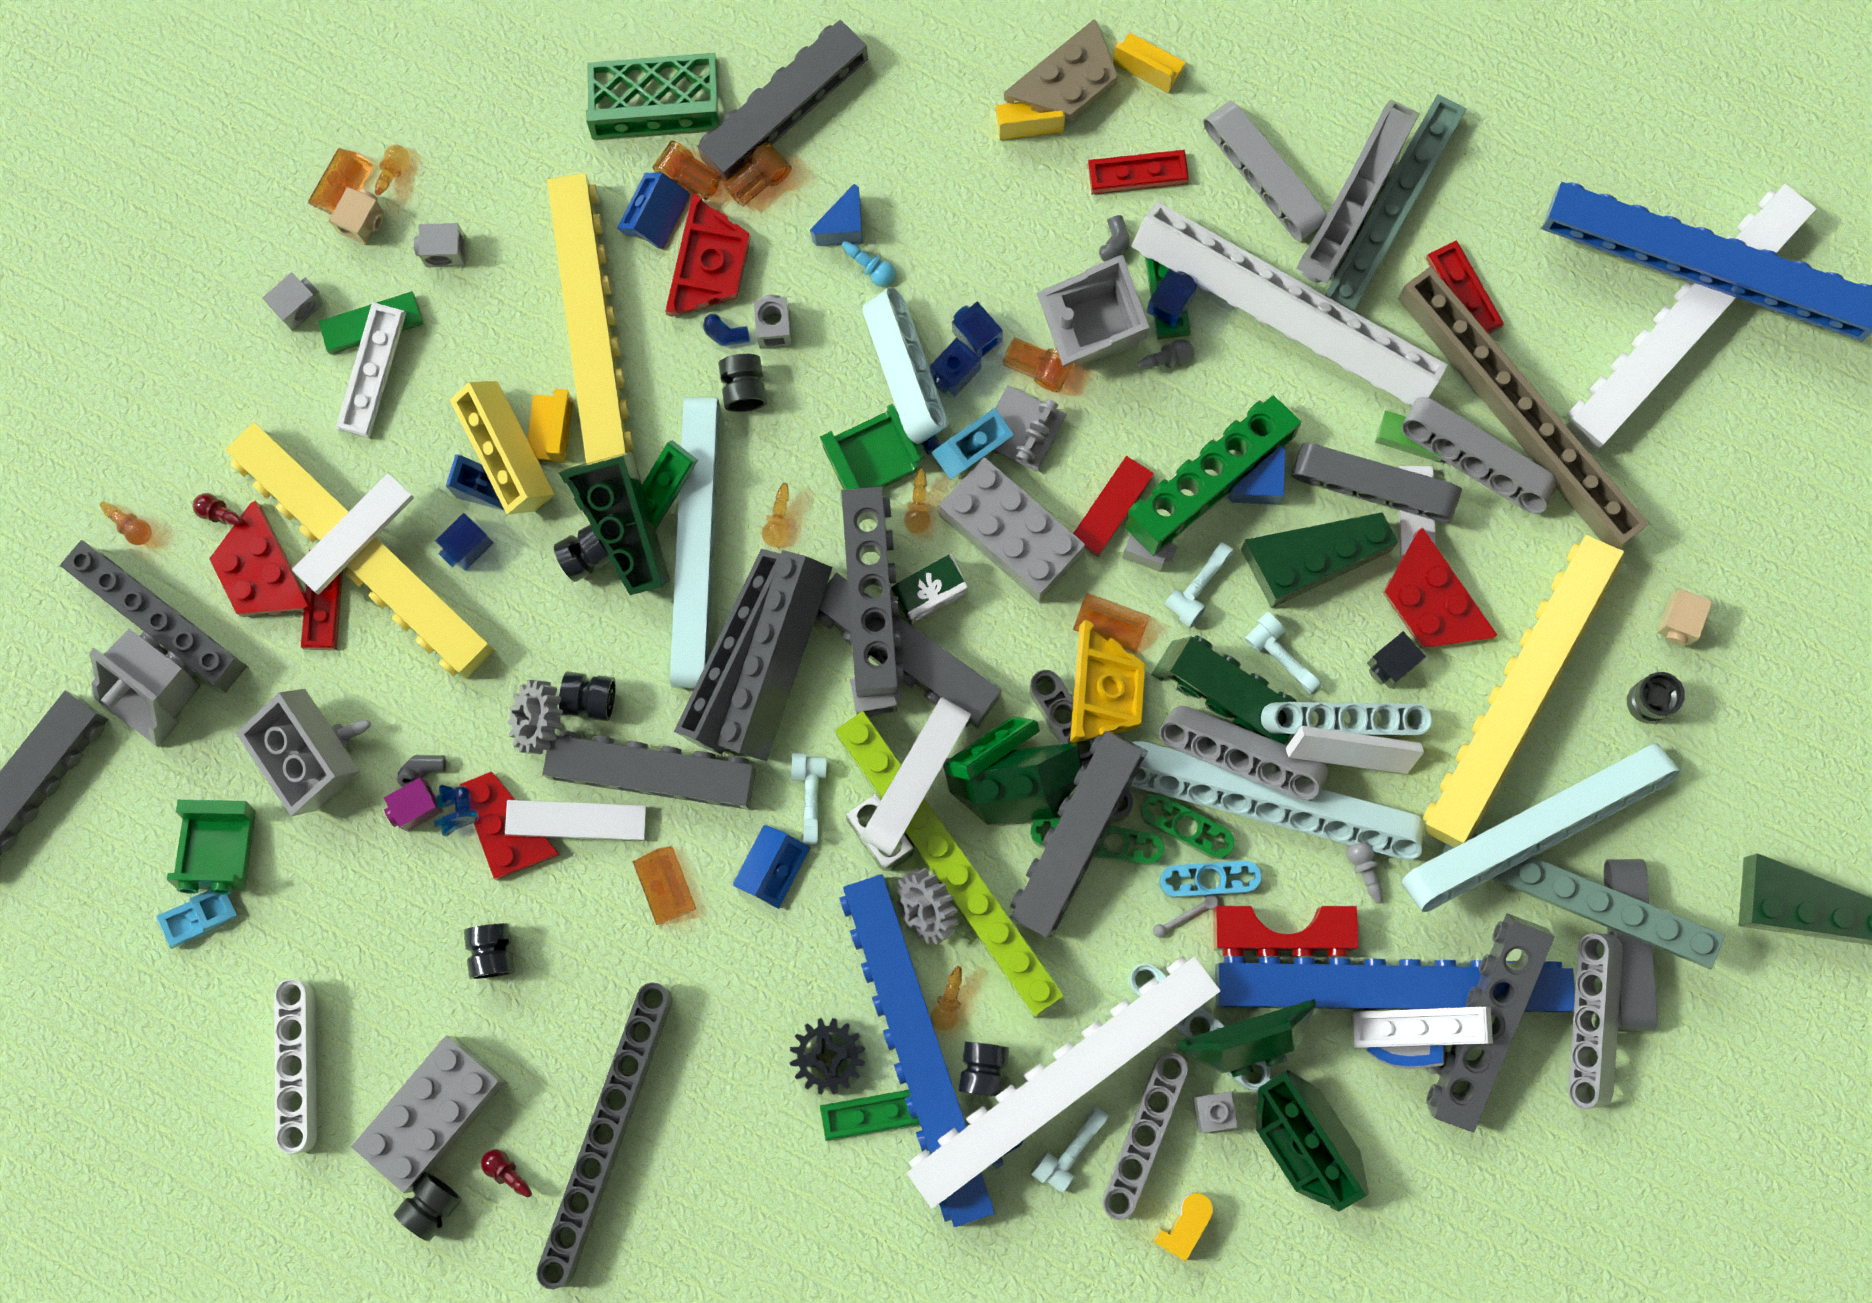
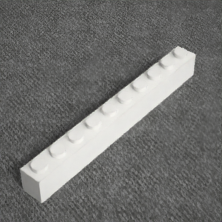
(1288, 305)
(1678, 327)
(1062, 1082)

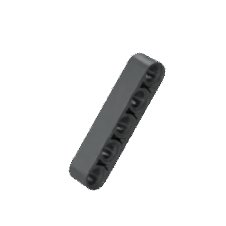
(1377, 482)
(1062, 700)
(1638, 989)

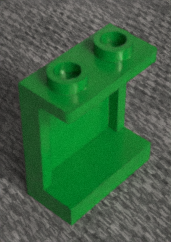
(873, 452)
(213, 846)

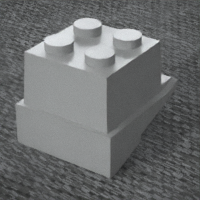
(1094, 313)
(142, 684)

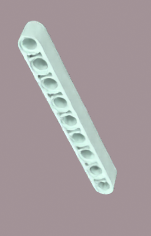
(695, 543)
(1325, 816)
(1540, 827)

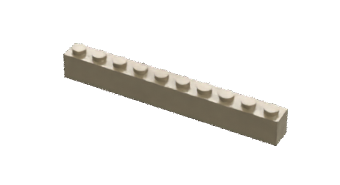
(1521, 409)

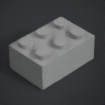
(297, 752)

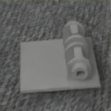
(1032, 425)

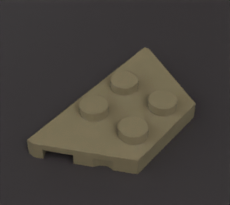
(1069, 76)

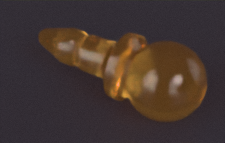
(394, 160)
(917, 518)
(135, 530)
(774, 531)
(945, 1014)

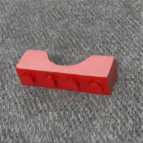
(1331, 930)

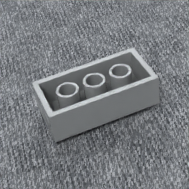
(1011, 529)
(428, 1114)

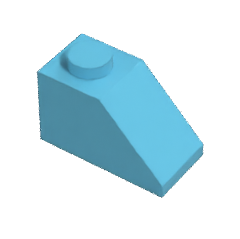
(972, 443)

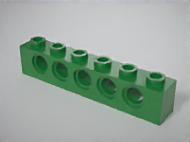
(1157, 531)

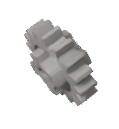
(535, 717)
(926, 906)

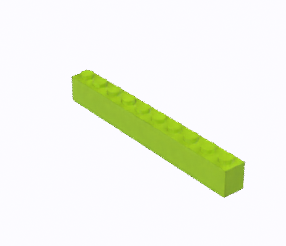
(953, 868)

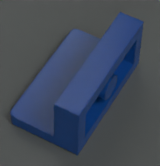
(654, 209)
(771, 866)

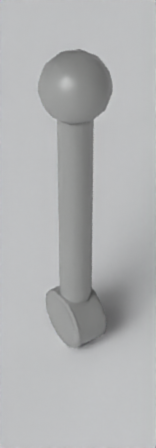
(1208, 903)

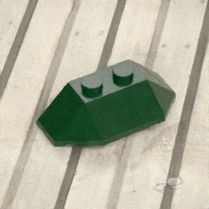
(1020, 784)
(1251, 1041)
(1310, 1142)

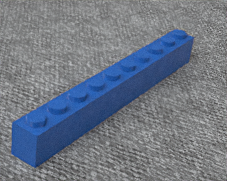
(1711, 260)
(1374, 984)
(910, 1034)

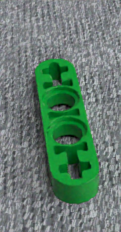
(1102, 852)

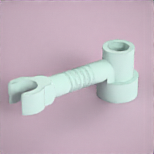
(1186, 604)
(1265, 636)
(809, 770)
(1056, 1171)

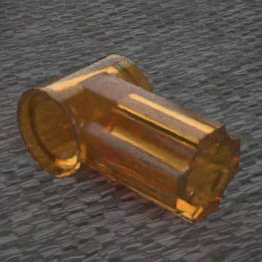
(684, 169)
(764, 169)
(1037, 364)

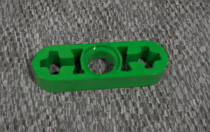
(1206, 845)

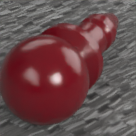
(215, 510)
(497, 1165)

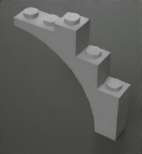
(1358, 193)

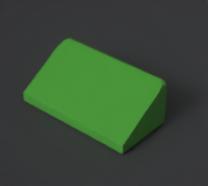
(1391, 435)

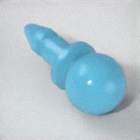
(881, 272)

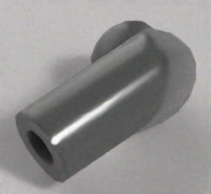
(1119, 239)
(418, 766)

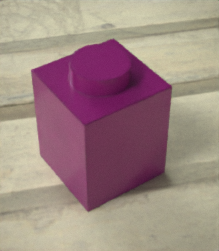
(412, 805)

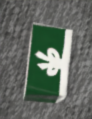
(930, 589)
(889, 862)

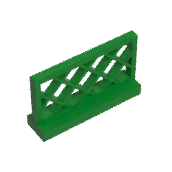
(652, 116)

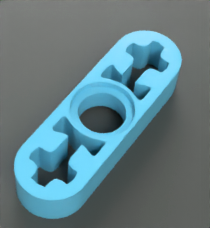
(1236, 885)

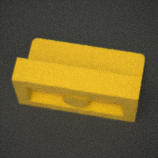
(1148, 62)
(1020, 121)
(550, 425)

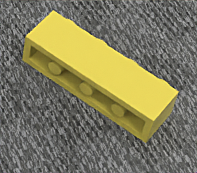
(502, 447)

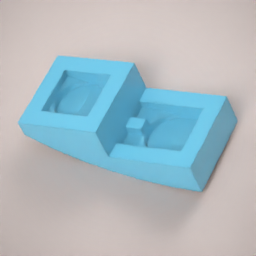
(195, 918)

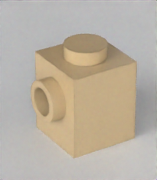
(357, 215)
(1684, 617)

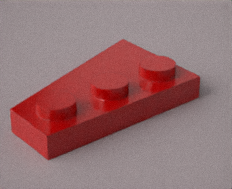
(503, 853)

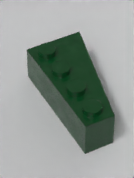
(620, 518)
(1310, 556)
(1221, 683)
(1801, 904)

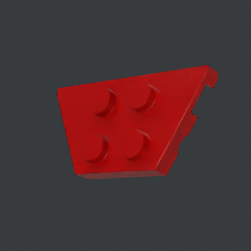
(708, 260)
(256, 568)
(1433, 598)

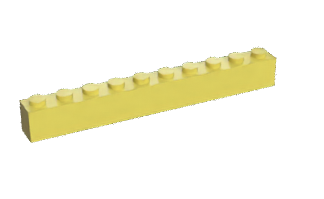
(589, 317)
(375, 565)
(1523, 693)

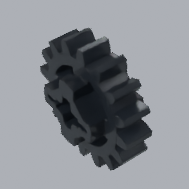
(812, 1059)

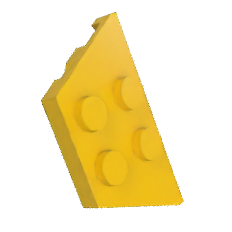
(1106, 687)

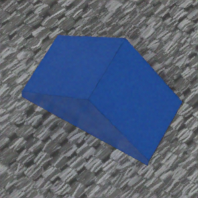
(841, 221)
(470, 483)
(1263, 483)

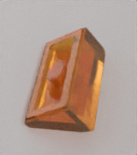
(344, 171)
(1113, 621)
(664, 885)

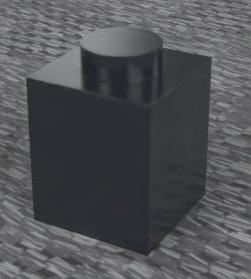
(1395, 660)

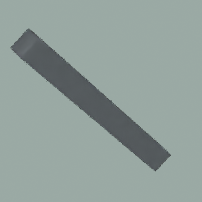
(592, 1147)

